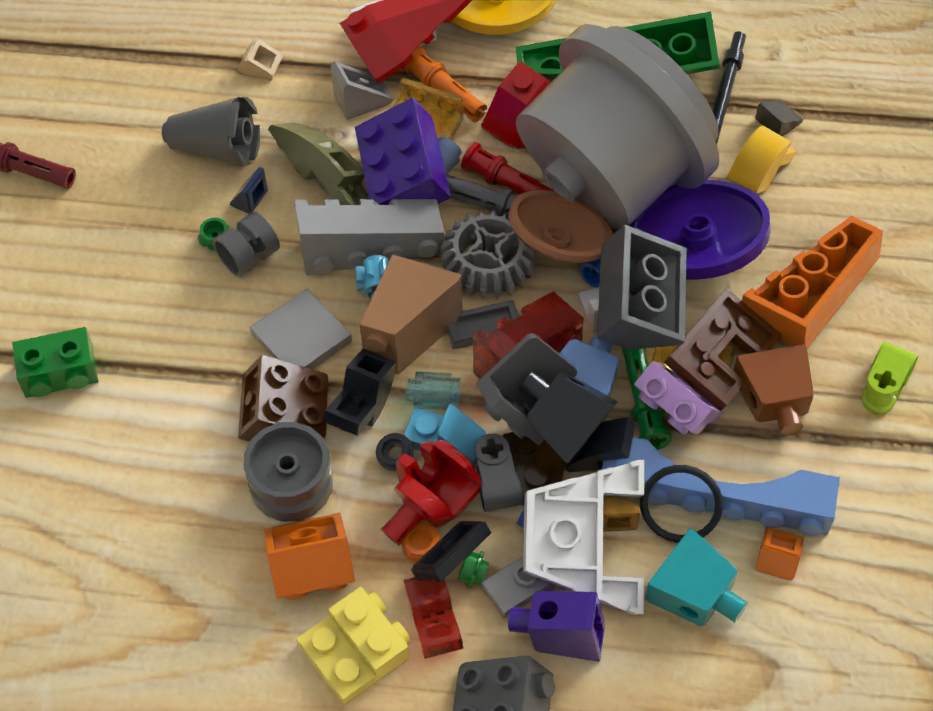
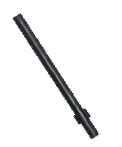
(732, 63)

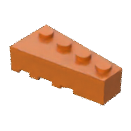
(817, 283)

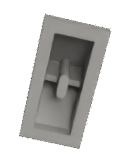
(357, 90)

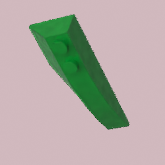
(684, 39)

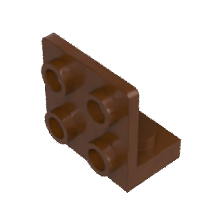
(281, 393)

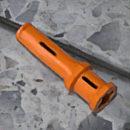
(434, 75)

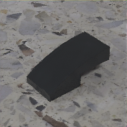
(608, 442)

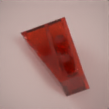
(546, 317)

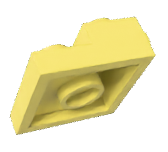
(355, 644)

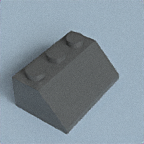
(641, 291)

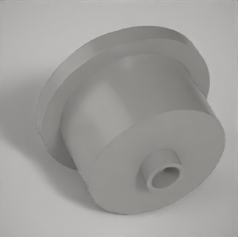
(619, 124)

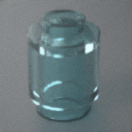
(434, 390)

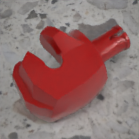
(434, 492)

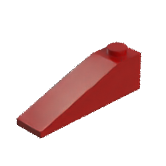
(393, 29)
(510, 100)

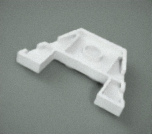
(567, 535)

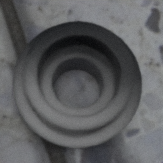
(387, 443)

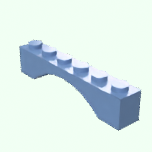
(796, 501)

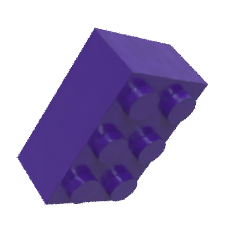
(402, 155)

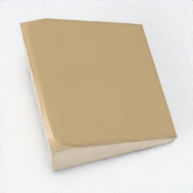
(260, 60)

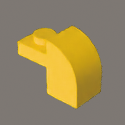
(760, 159)

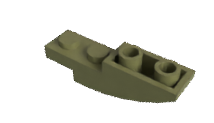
(321, 158)

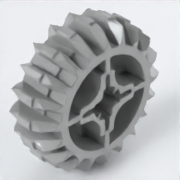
(483, 264)

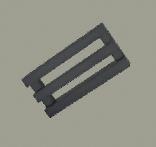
(451, 550)

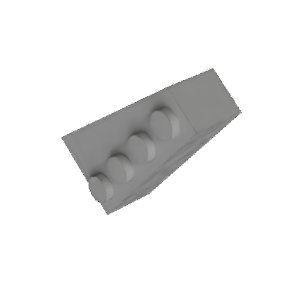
(345, 235)

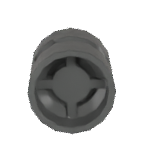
(249, 242)

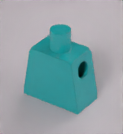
(696, 583)

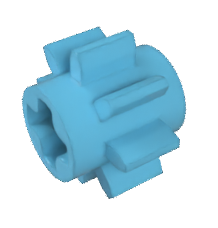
(370, 273)

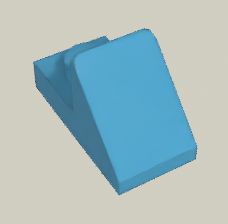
(453, 428)

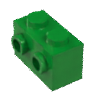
(55, 362)

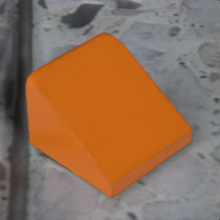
(779, 553)

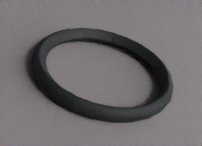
(681, 469)

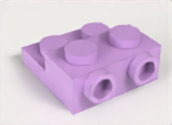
(668, 390)

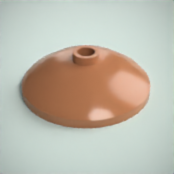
(559, 227)

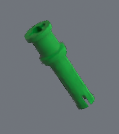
(641, 412)

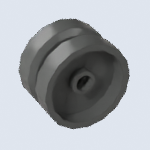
(288, 471)

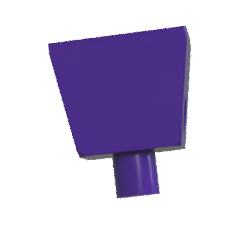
(562, 623)

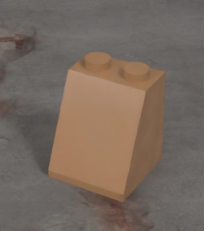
(410, 310)

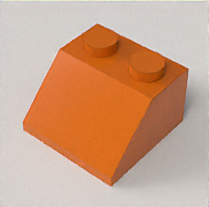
(309, 556)

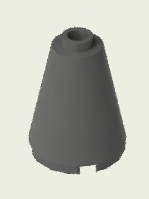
(216, 131)

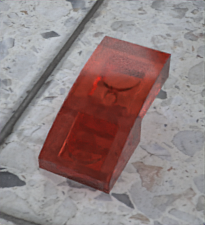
(433, 616)

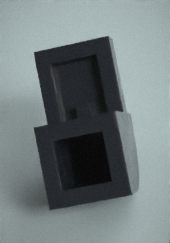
(363, 394)

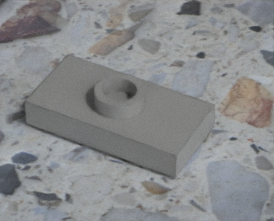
(513, 587)

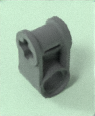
(498, 476)

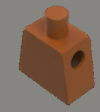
(777, 385)

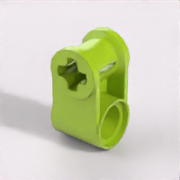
(887, 377)

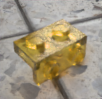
(442, 106)

